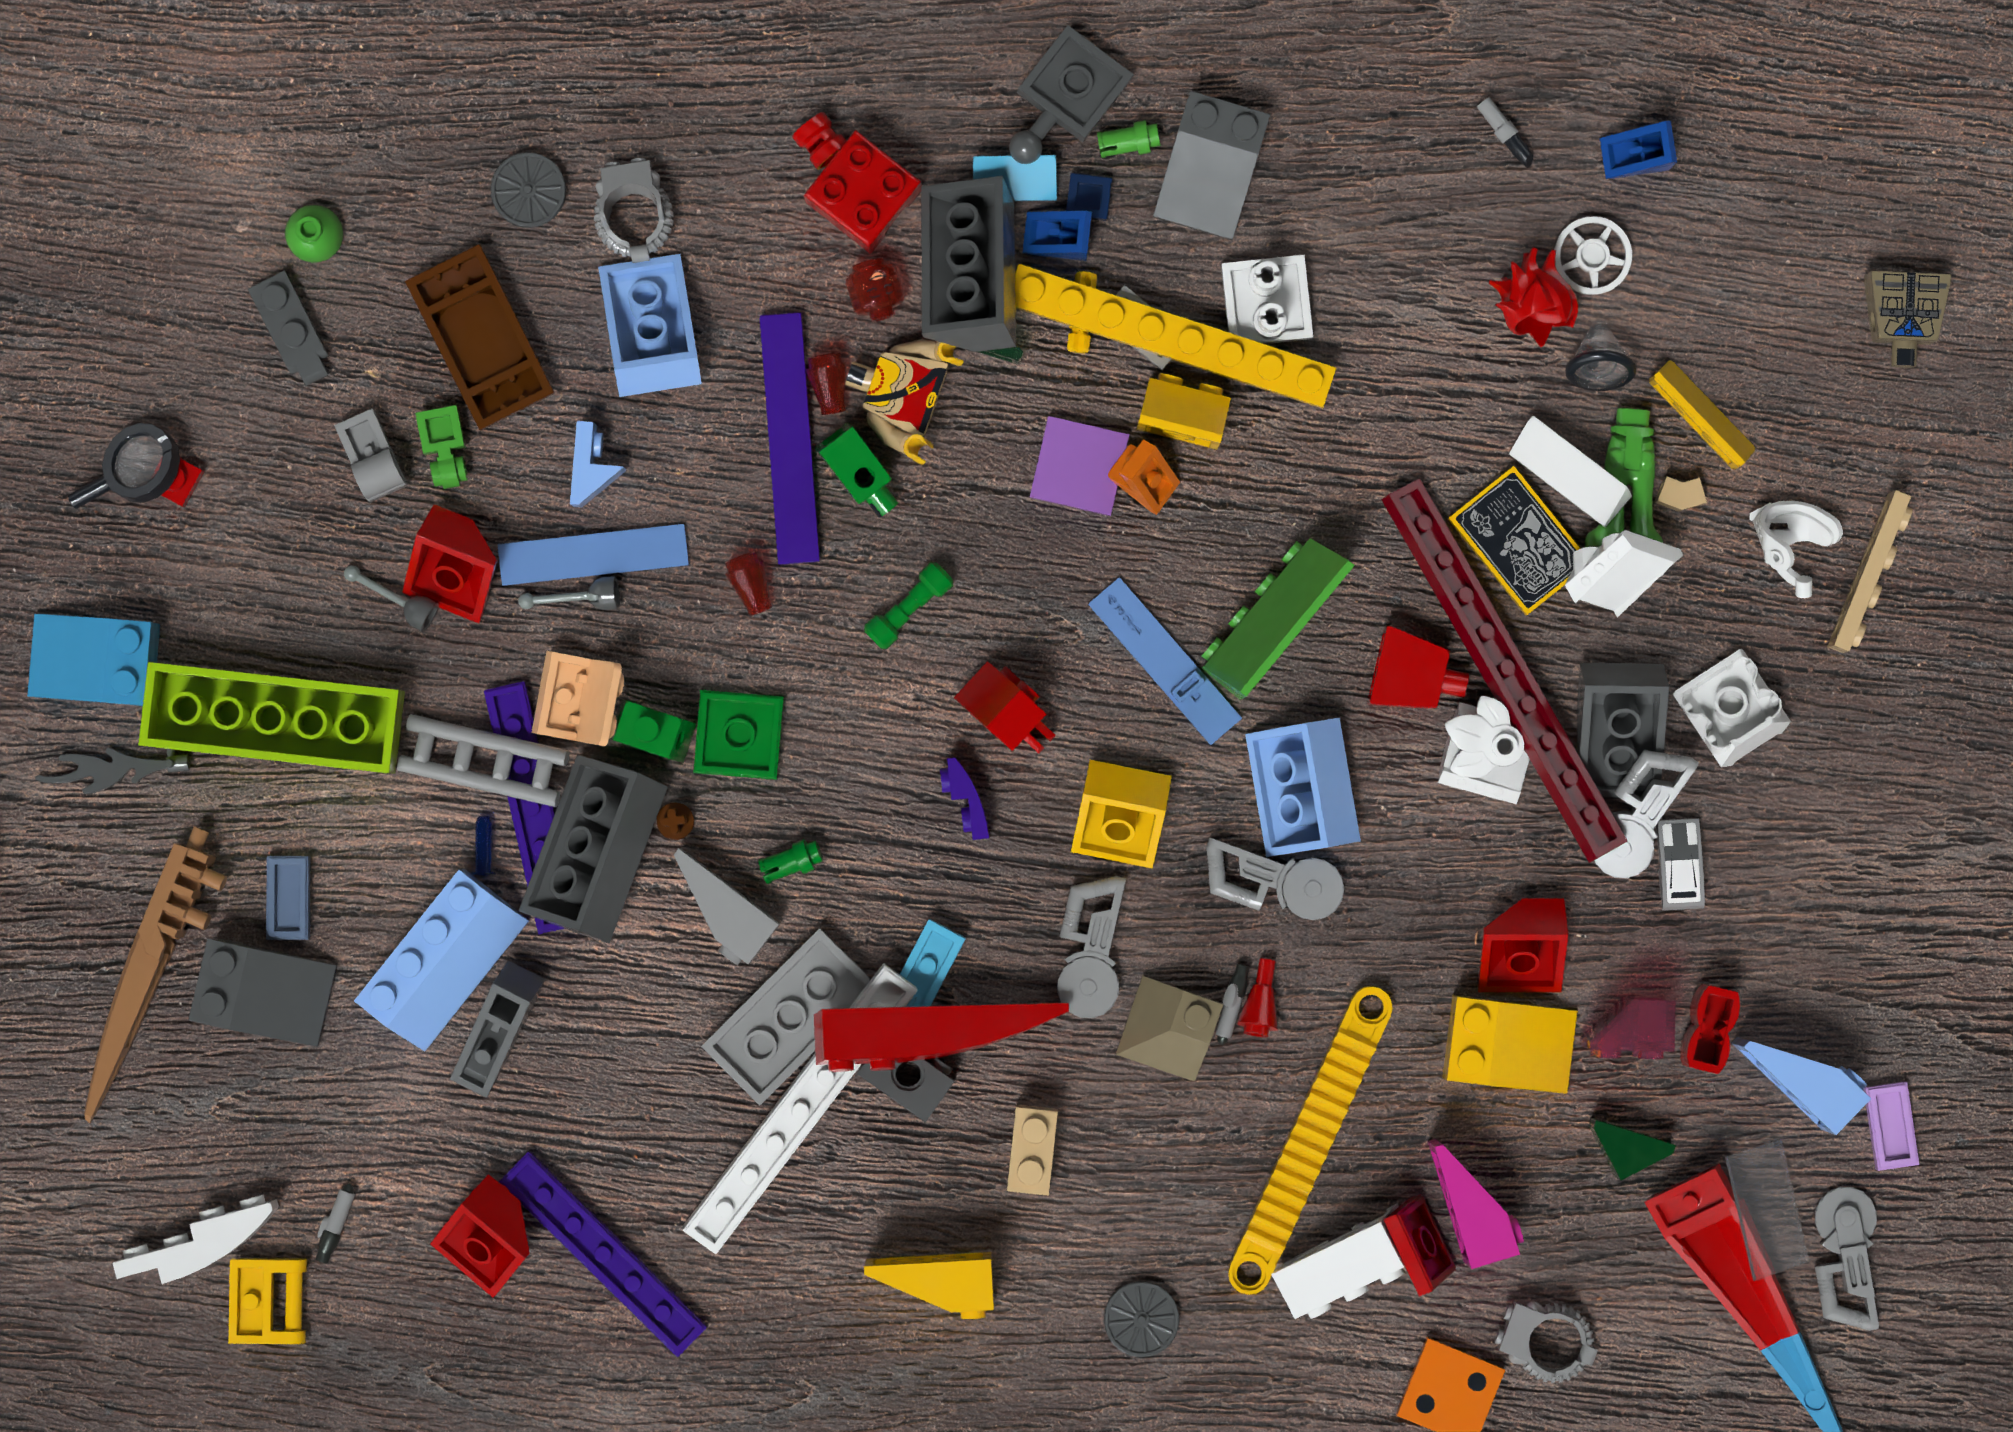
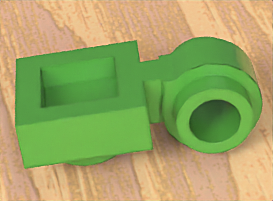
(440, 433)

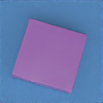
(1076, 466)

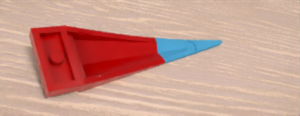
(1705, 1230)

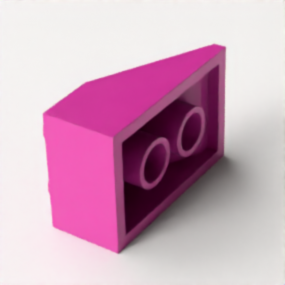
(1479, 1222)

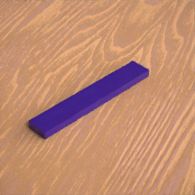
(789, 438)
(513, 717)
(603, 1254)

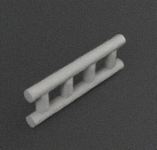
(506, 749)

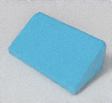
(1025, 181)

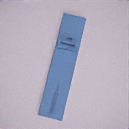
(593, 554)
(1164, 661)

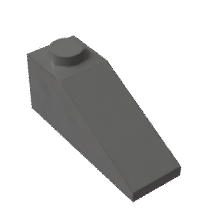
(497, 1028)

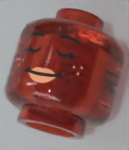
(874, 289)

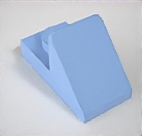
(587, 477)

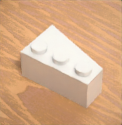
(1339, 1268)

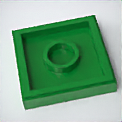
(738, 734)

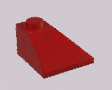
(451, 564)
(1525, 948)
(486, 1236)

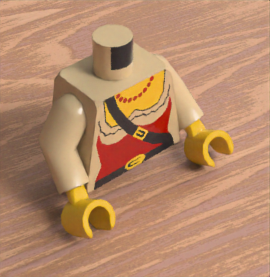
(904, 392)

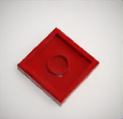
(1420, 1244)

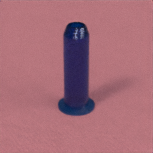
(483, 846)

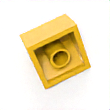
(1184, 412)
(1121, 814)

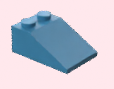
(91, 658)

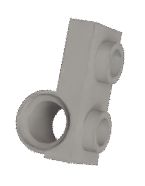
(370, 456)

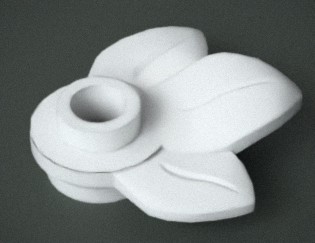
(1479, 737)

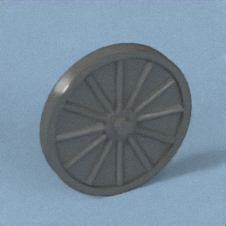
(528, 190)
(1141, 1319)

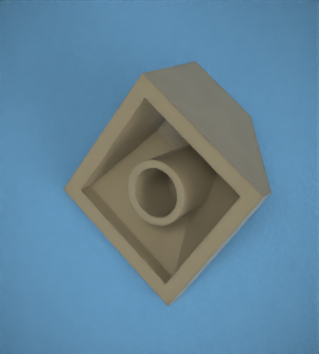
(1169, 1028)

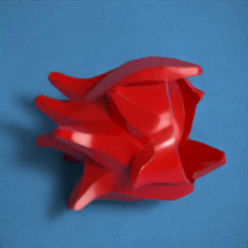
(1536, 298)

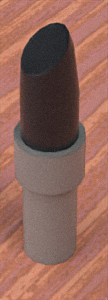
(1506, 131)

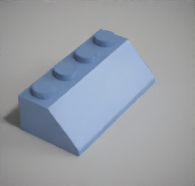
(441, 960)

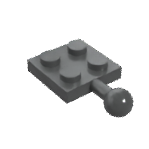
(1070, 87)

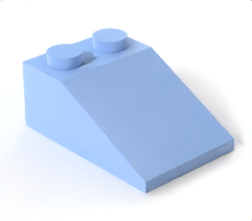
(649, 325)
(1820, 1091)

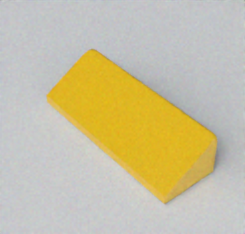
(1702, 415)

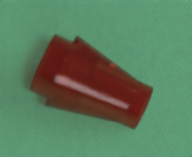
(828, 381)
(749, 581)

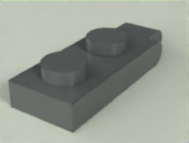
(290, 327)

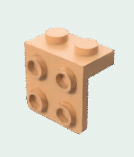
(578, 698)

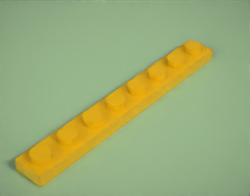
(1172, 336)

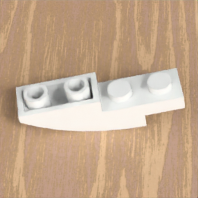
(212, 1239)

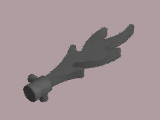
(110, 773)

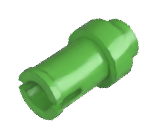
(1130, 139)

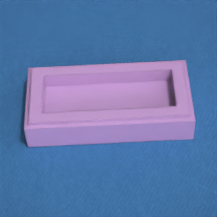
(1891, 1126)

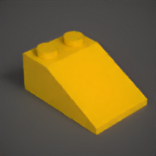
(1509, 1044)
(946, 1280)

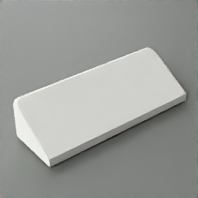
(1570, 472)

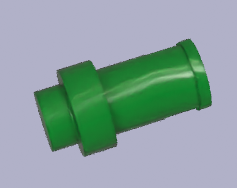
(798, 858)

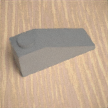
(729, 914)

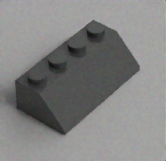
(968, 264)
(593, 848)

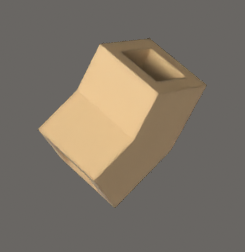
(1680, 495)

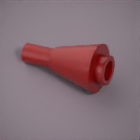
(1259, 1010)

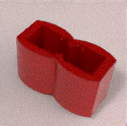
(1712, 1018)

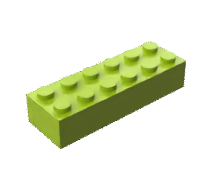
(271, 718)

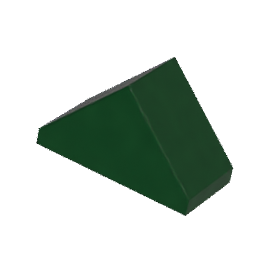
(1628, 1150)

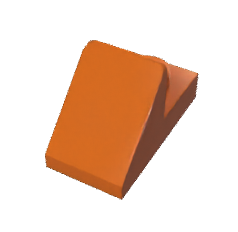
(1145, 476)

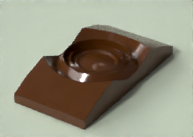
(480, 337)

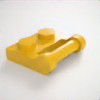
(253, 1301)

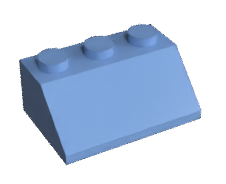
(1303, 787)

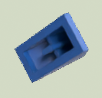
(1639, 151)
(1057, 234)

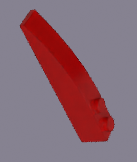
(918, 1033)

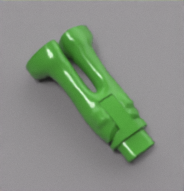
(1632, 462)

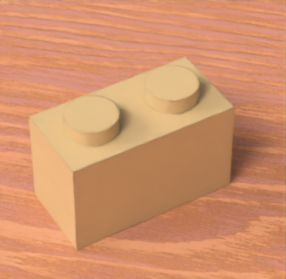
(1032, 1149)

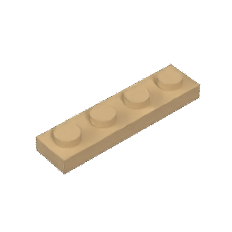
(1877, 556)

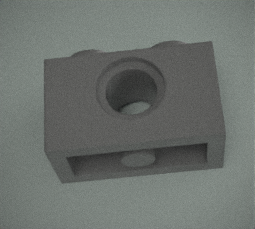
(919, 1097)

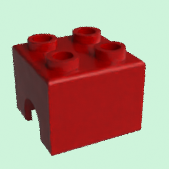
(862, 191)

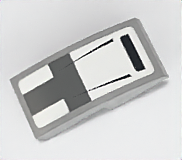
(1680, 864)

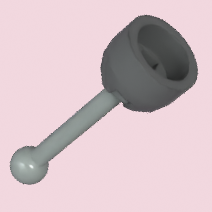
(602, 594)
(418, 610)

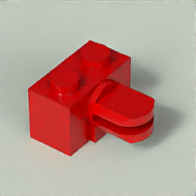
(1004, 706)

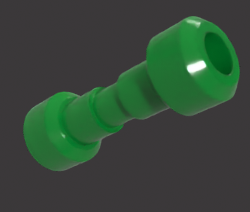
(885, 628)

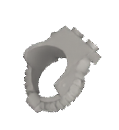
(622, 181)
(1519, 1326)

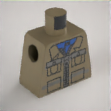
(1905, 311)

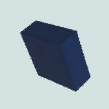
(1089, 194)

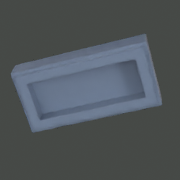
(288, 898)

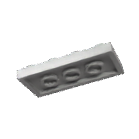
(776, 1024)

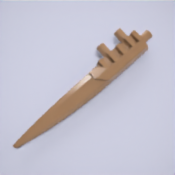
(151, 950)

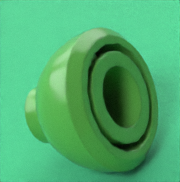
(313, 233)

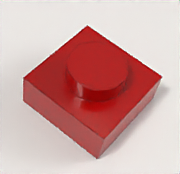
(184, 483)

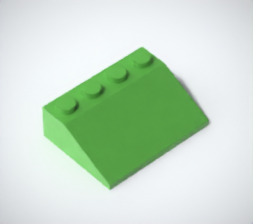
(1276, 617)

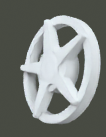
(1593, 255)

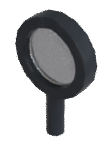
(135, 465)

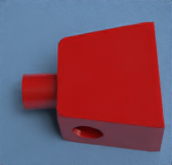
(1412, 673)

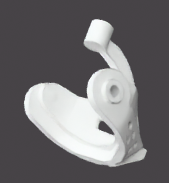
(1804, 523)

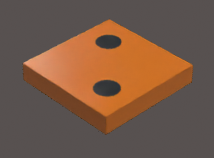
(1449, 1389)

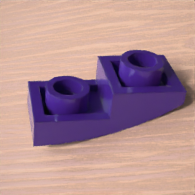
(956, 780)

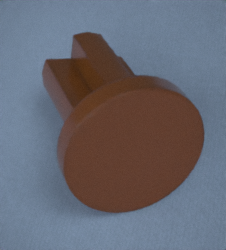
(675, 821)

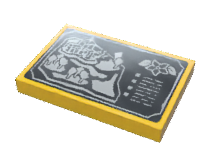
(1517, 540)

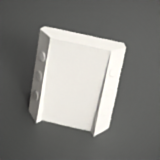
(1619, 570)
(1732, 708)
(1500, 783)

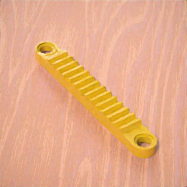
(1309, 1140)

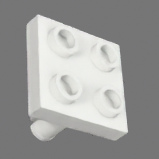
(1268, 299)

